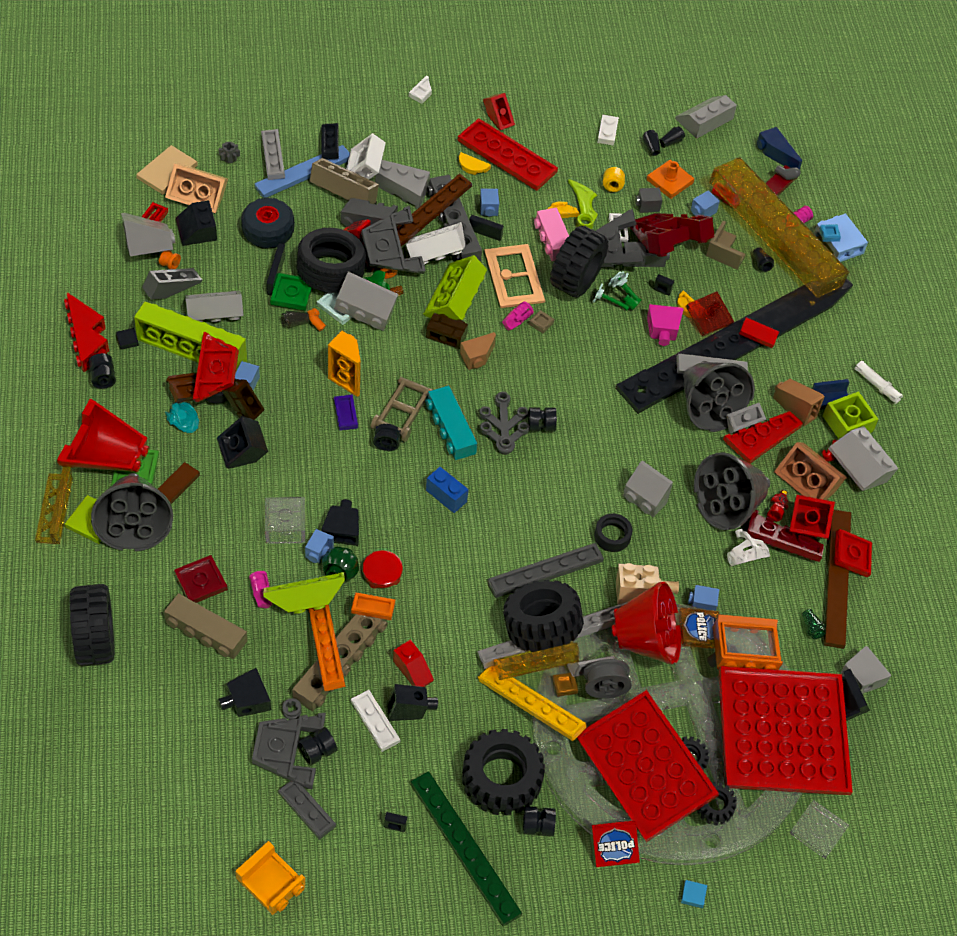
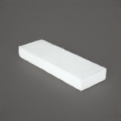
(375, 720)

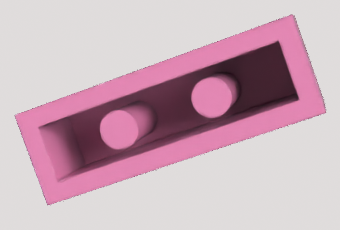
(551, 231)

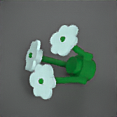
(620, 280)

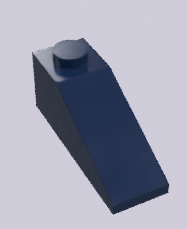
(777, 148)

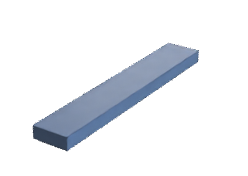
(296, 174)

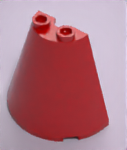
(104, 443)

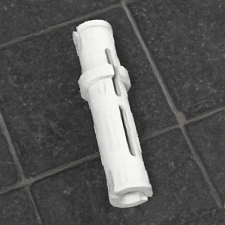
(883, 386)

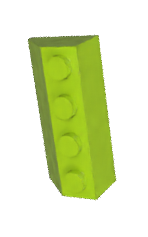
(457, 288)

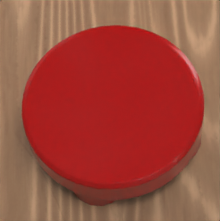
(382, 569)

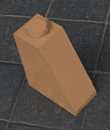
(799, 400)

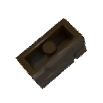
(446, 330)
(243, 399)

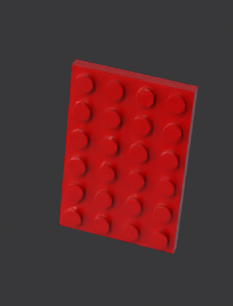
(647, 765)

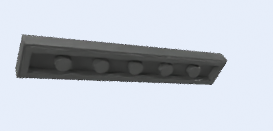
(545, 569)

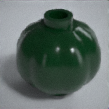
(340, 560)

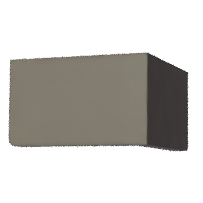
(721, 250)

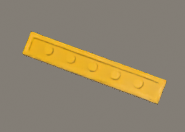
(534, 704)

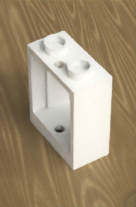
(366, 157)

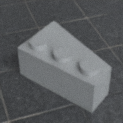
(403, 181)

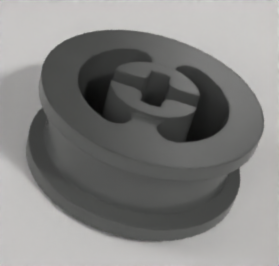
(607, 678)

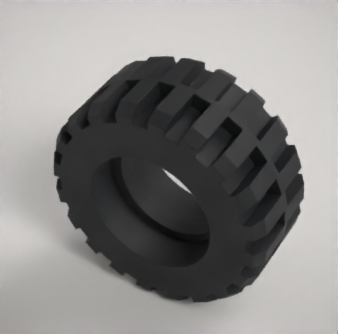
(579, 261)
(543, 615)
(92, 624)
(503, 746)

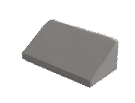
(745, 417)
(578, 668)

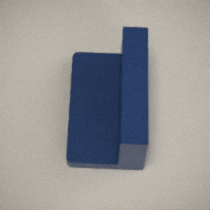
(831, 390)

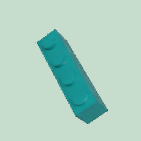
(451, 423)

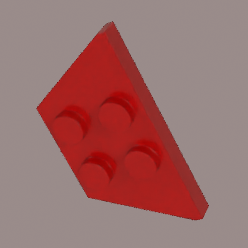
(215, 367)

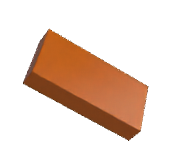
(373, 606)

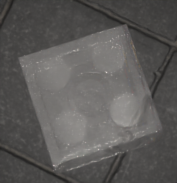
(284, 520)

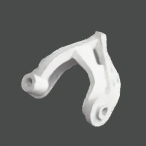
(738, 556)

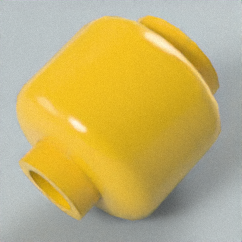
(613, 179)

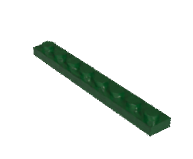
(466, 849)

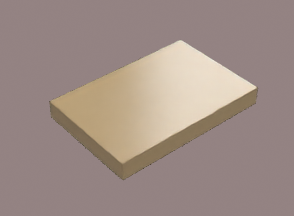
(159, 171)

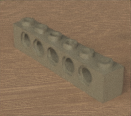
(313, 697)

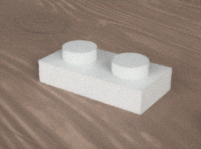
(608, 130)

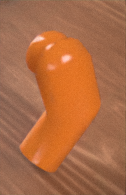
(315, 320)

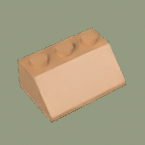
(194, 185)

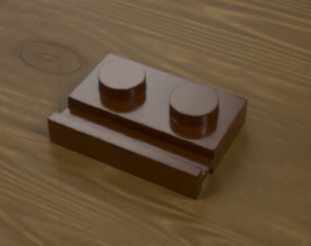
(182, 386)

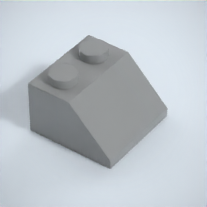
(648, 489)

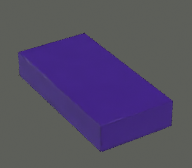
(346, 412)

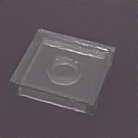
(819, 829)

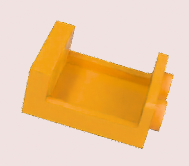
(270, 879)

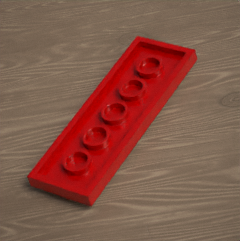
(507, 154)

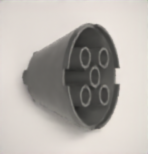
(715, 391)
(729, 490)
(132, 514)

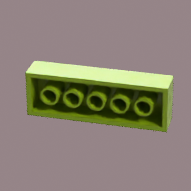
(180, 333)

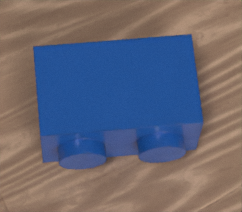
(447, 489)

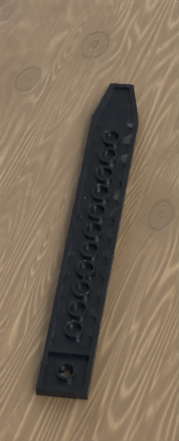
(781, 315)

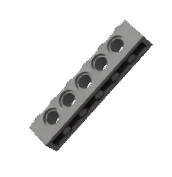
(455, 214)

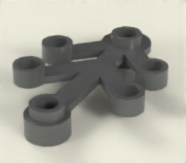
(503, 424)

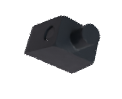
(343, 523)
(246, 695)
(409, 703)

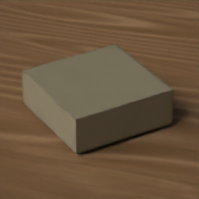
(541, 322)

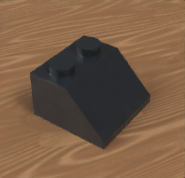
(197, 224)
(242, 443)

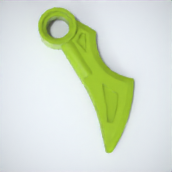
(585, 197)

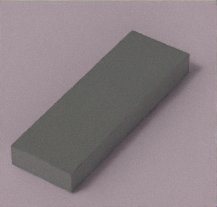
(307, 809)

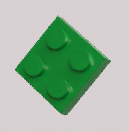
(290, 292)

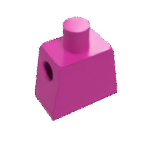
(664, 322)

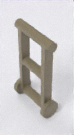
(406, 430)

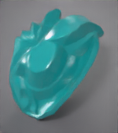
(183, 417)

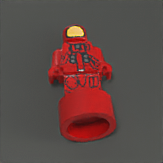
(780, 501)

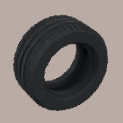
(329, 243)

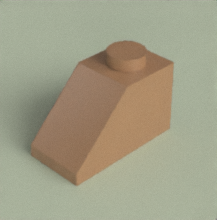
(477, 350)

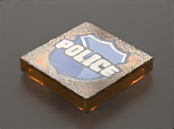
(697, 627)

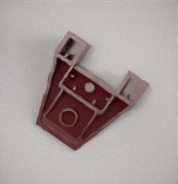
(662, 231)

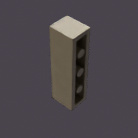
(342, 181)
(205, 626)

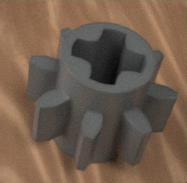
(229, 152)

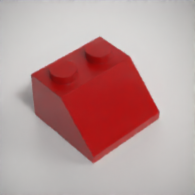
(812, 516)

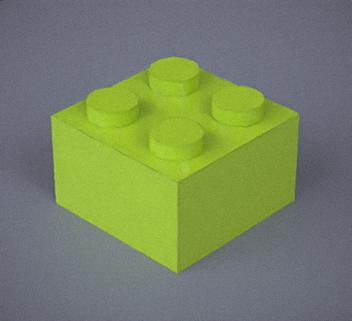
(849, 414)

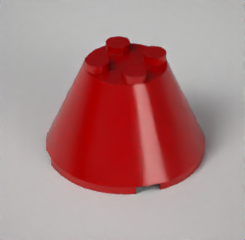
(649, 625)

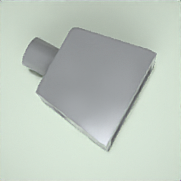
(867, 670)

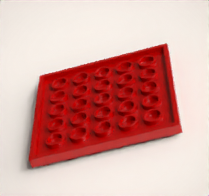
(784, 731)

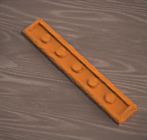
(327, 648)

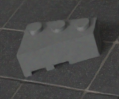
(360, 210)

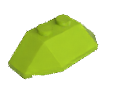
(305, 594)

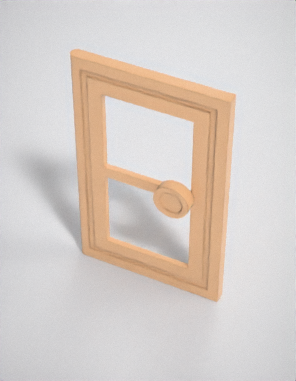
(498, 276)

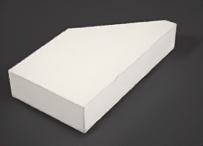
(421, 91)

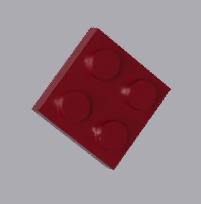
(200, 579)

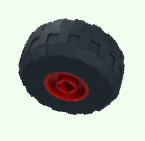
(267, 222)

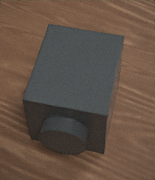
(649, 200)

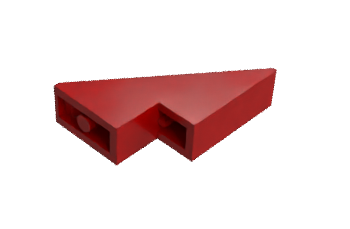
(86, 330)

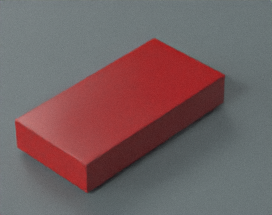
(759, 332)

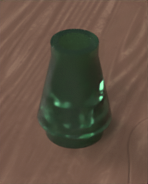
(814, 626)

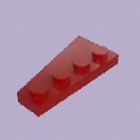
(762, 437)

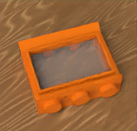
(746, 642)

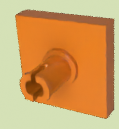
(670, 179)

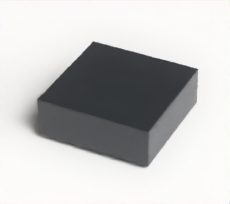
(663, 284)
(127, 338)
(395, 822)

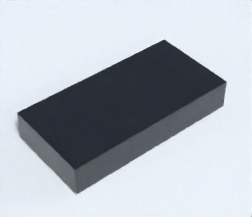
(486, 227)

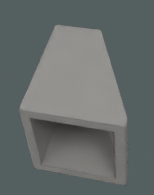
(146, 235)

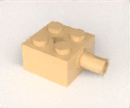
(636, 579)

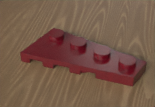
(780, 537)

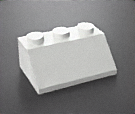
(437, 243)

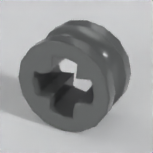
(289, 703)

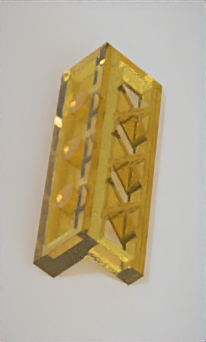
(59, 508)
(536, 661)

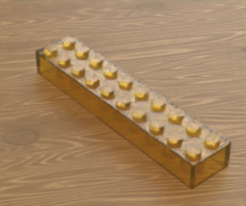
(779, 227)

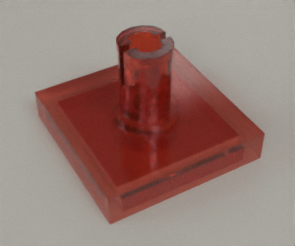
(709, 314)

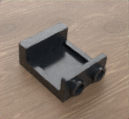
(854, 700)

